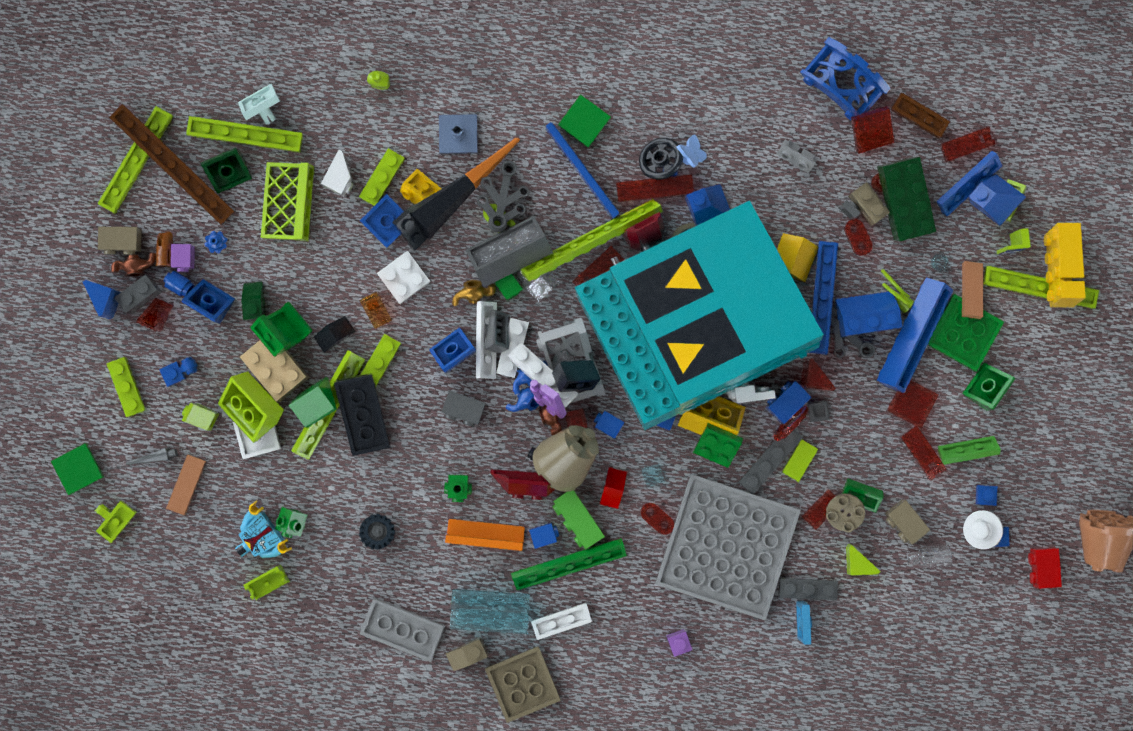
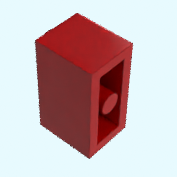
(1045, 567)

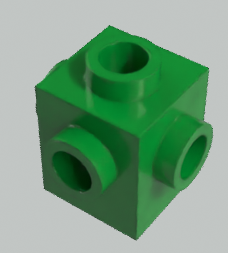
(463, 482)
(291, 522)

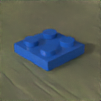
(380, 220)

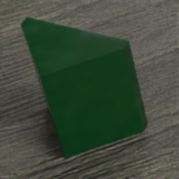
(226, 170)

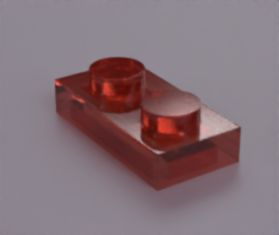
(817, 512)

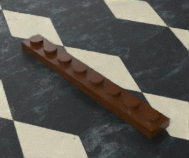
(172, 164)

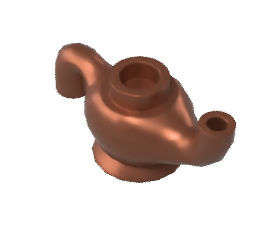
(133, 265)
(550, 420)

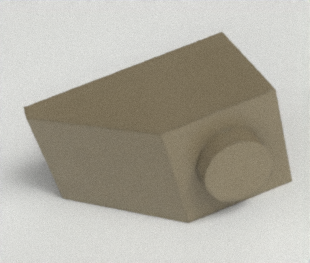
(467, 654)

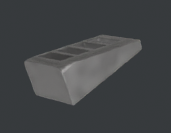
(495, 343)

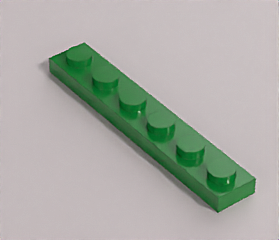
(569, 564)

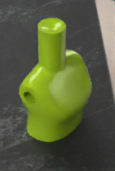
(378, 80)

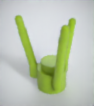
(902, 299)

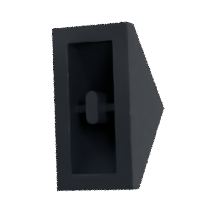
(334, 333)

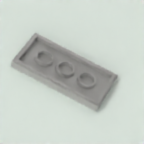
(402, 629)

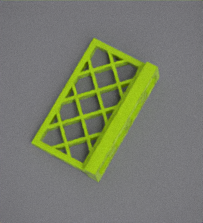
(303, 201)

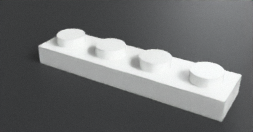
(484, 358)
(539, 371)

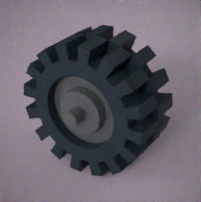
(376, 532)

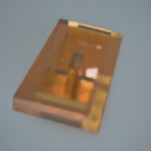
(375, 309)

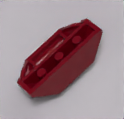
(523, 483)

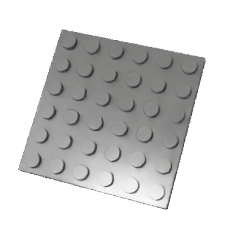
(727, 547)

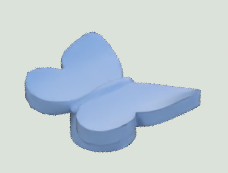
(692, 152)

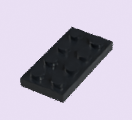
(362, 414)

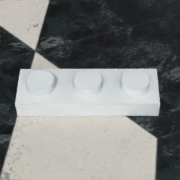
(516, 334)
(561, 621)

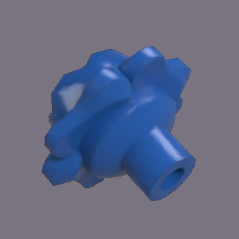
(215, 242)

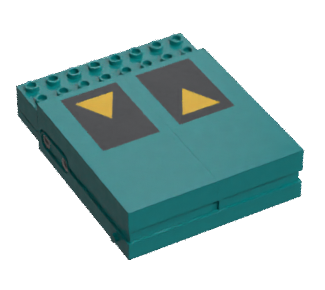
(698, 315)

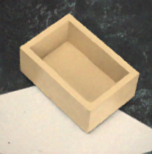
(277, 374)

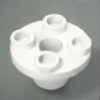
(983, 529)

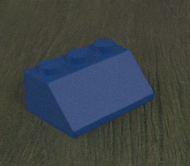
(868, 314)

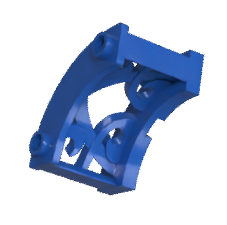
(839, 52)

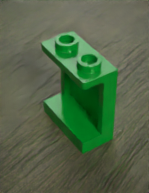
(281, 329)

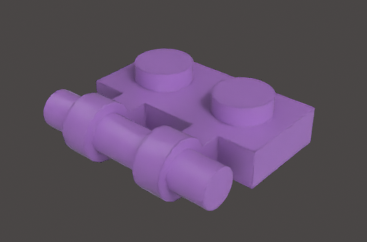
(547, 396)

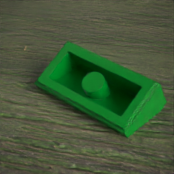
(868, 495)

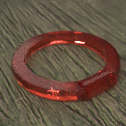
(780, 433)

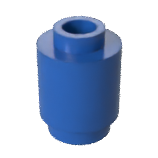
(178, 283)

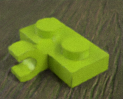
(115, 520)

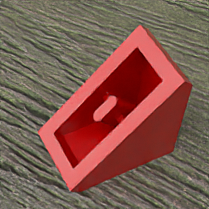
(613, 488)

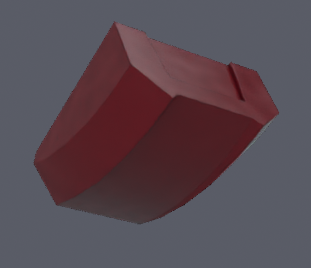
(645, 232)

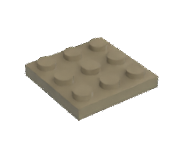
(522, 684)

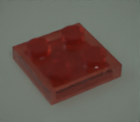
(872, 129)
(913, 404)

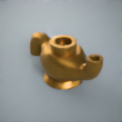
(473, 292)

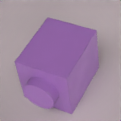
(182, 257)
(679, 642)

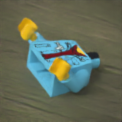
(260, 535)

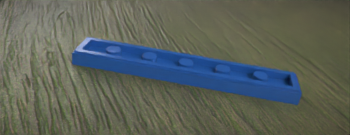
(582, 170)
(824, 291)

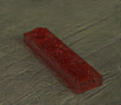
(654, 189)

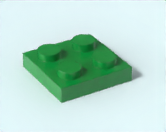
(718, 445)

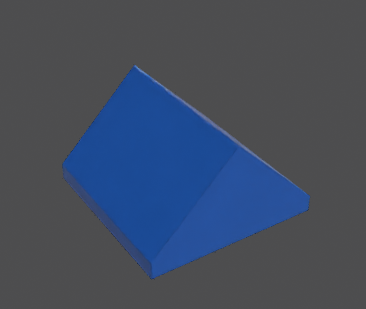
(102, 299)
(209, 301)
(452, 350)

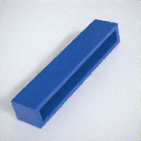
(915, 335)

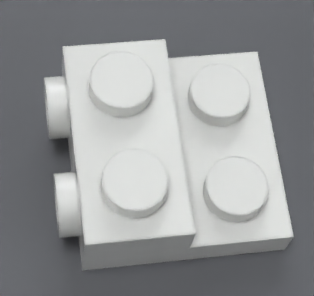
(749, 393)

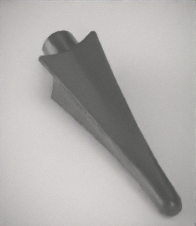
(161, 455)

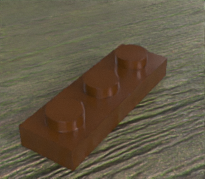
(920, 115)

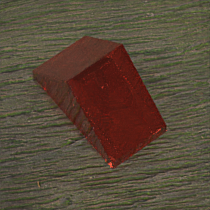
(155, 315)

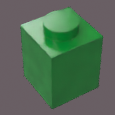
(509, 287)

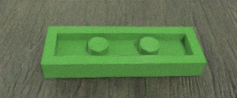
(968, 450)

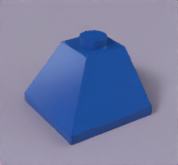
(996, 199)
(706, 203)

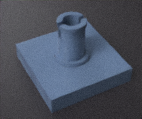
(458, 134)

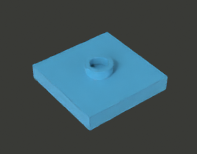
(804, 622)

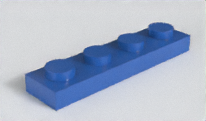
(967, 184)

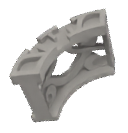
(578, 336)

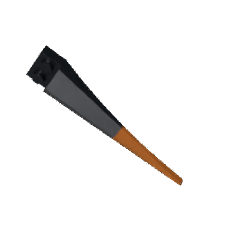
(430, 214)

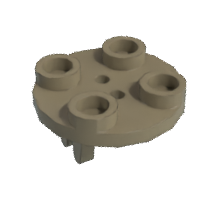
(840, 519)

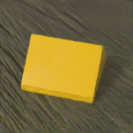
(797, 255)

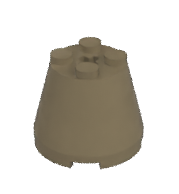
(566, 457)

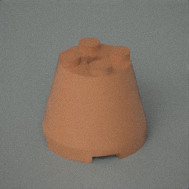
(1106, 539)

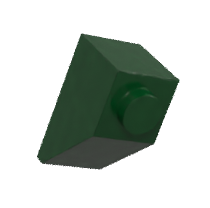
(253, 301)

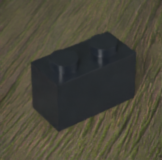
(576, 375)

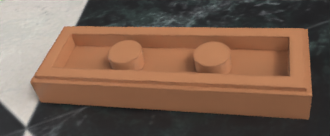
(972, 290)
(186, 484)

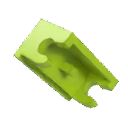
(267, 582)

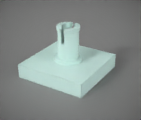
(259, 103)

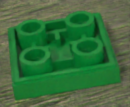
(584, 121)
(77, 469)

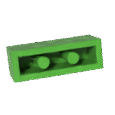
(577, 519)

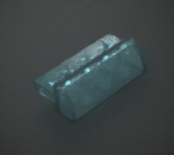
(489, 611)

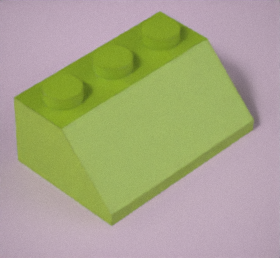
(250, 406)

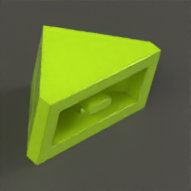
(858, 564)

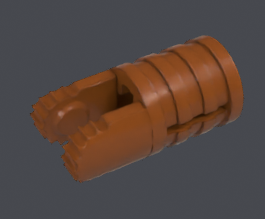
(163, 249)

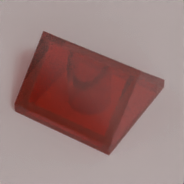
(814, 378)

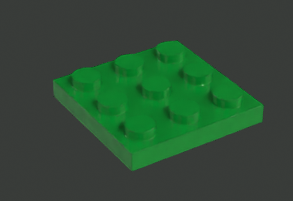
(964, 338)

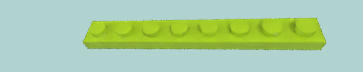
(591, 240)

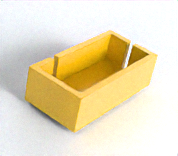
(1064, 262)

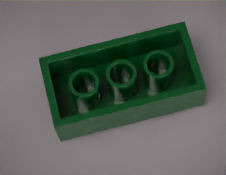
(906, 198)

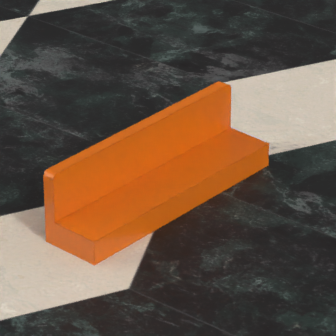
(485, 534)

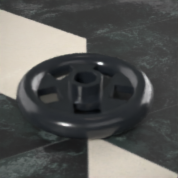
(669, 170)

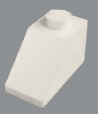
(338, 176)

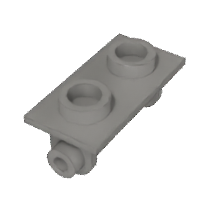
(804, 160)

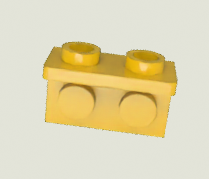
(418, 187)

